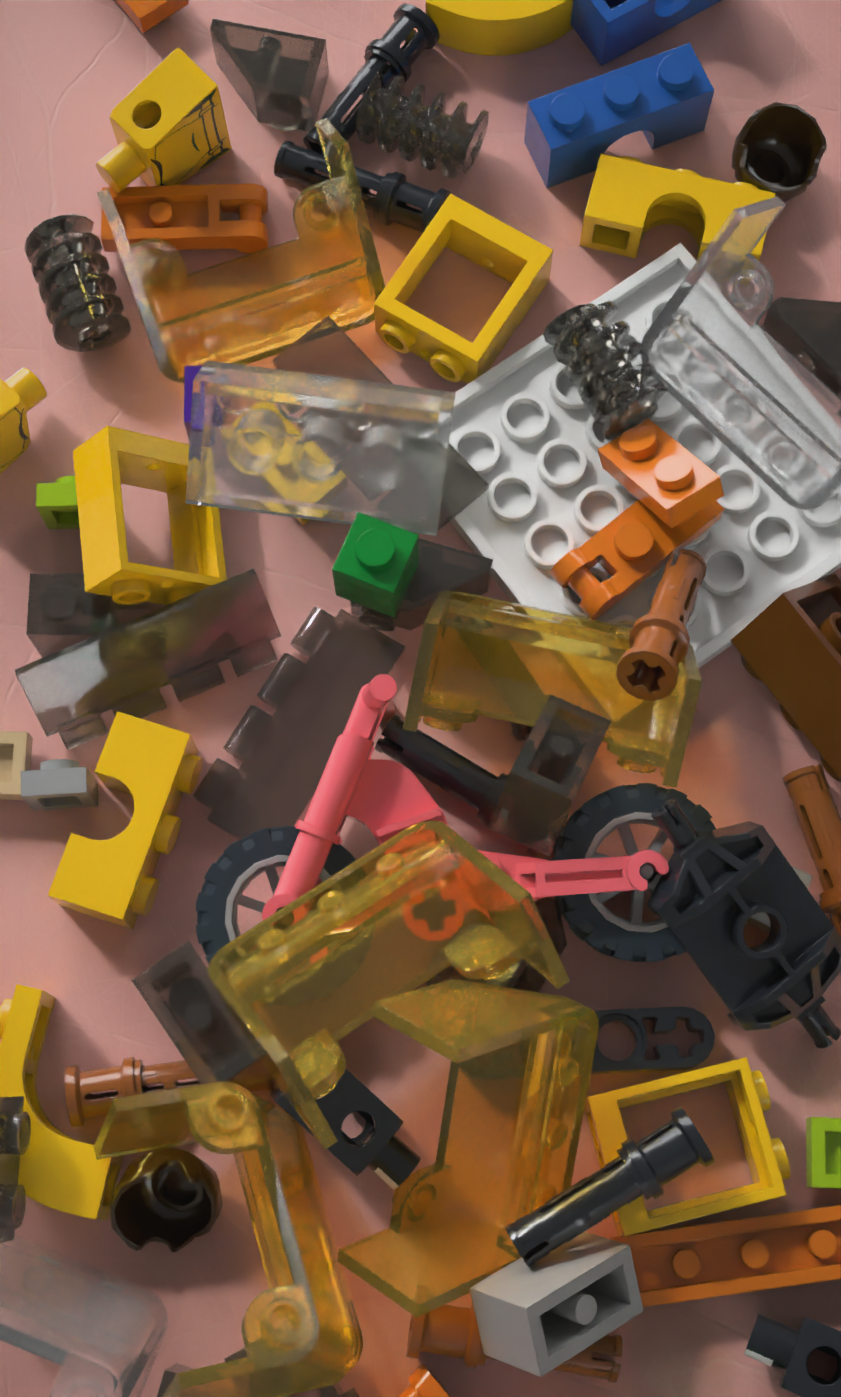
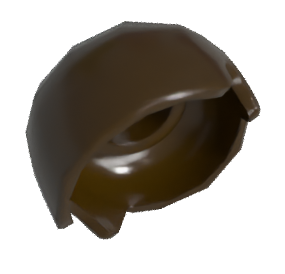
(779, 150)
(165, 1199)

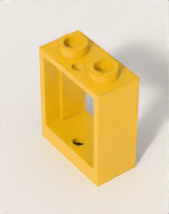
(491, 246)
(151, 463)
(748, 1100)

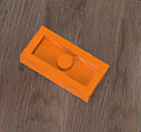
(660, 473)

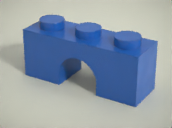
(619, 26)
(659, 95)

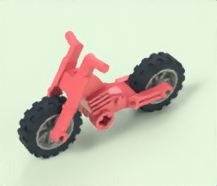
(392, 798)

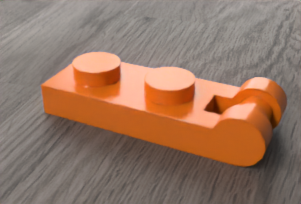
(192, 216)
(629, 551)

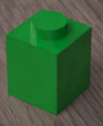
(376, 564)

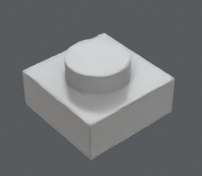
(59, 786)

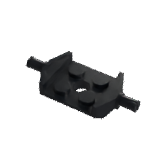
(708, 897)

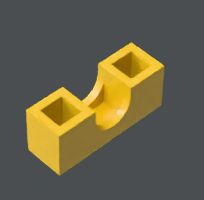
(637, 196)
(115, 875)

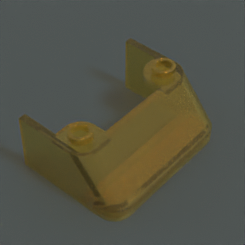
(266, 297)
(511, 657)
(368, 937)
(502, 1140)
(305, 1324)

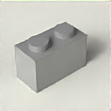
(558, 1304)

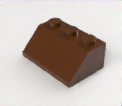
(798, 658)

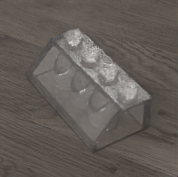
(318, 446)

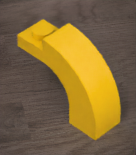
(499, 25)
(55, 1166)

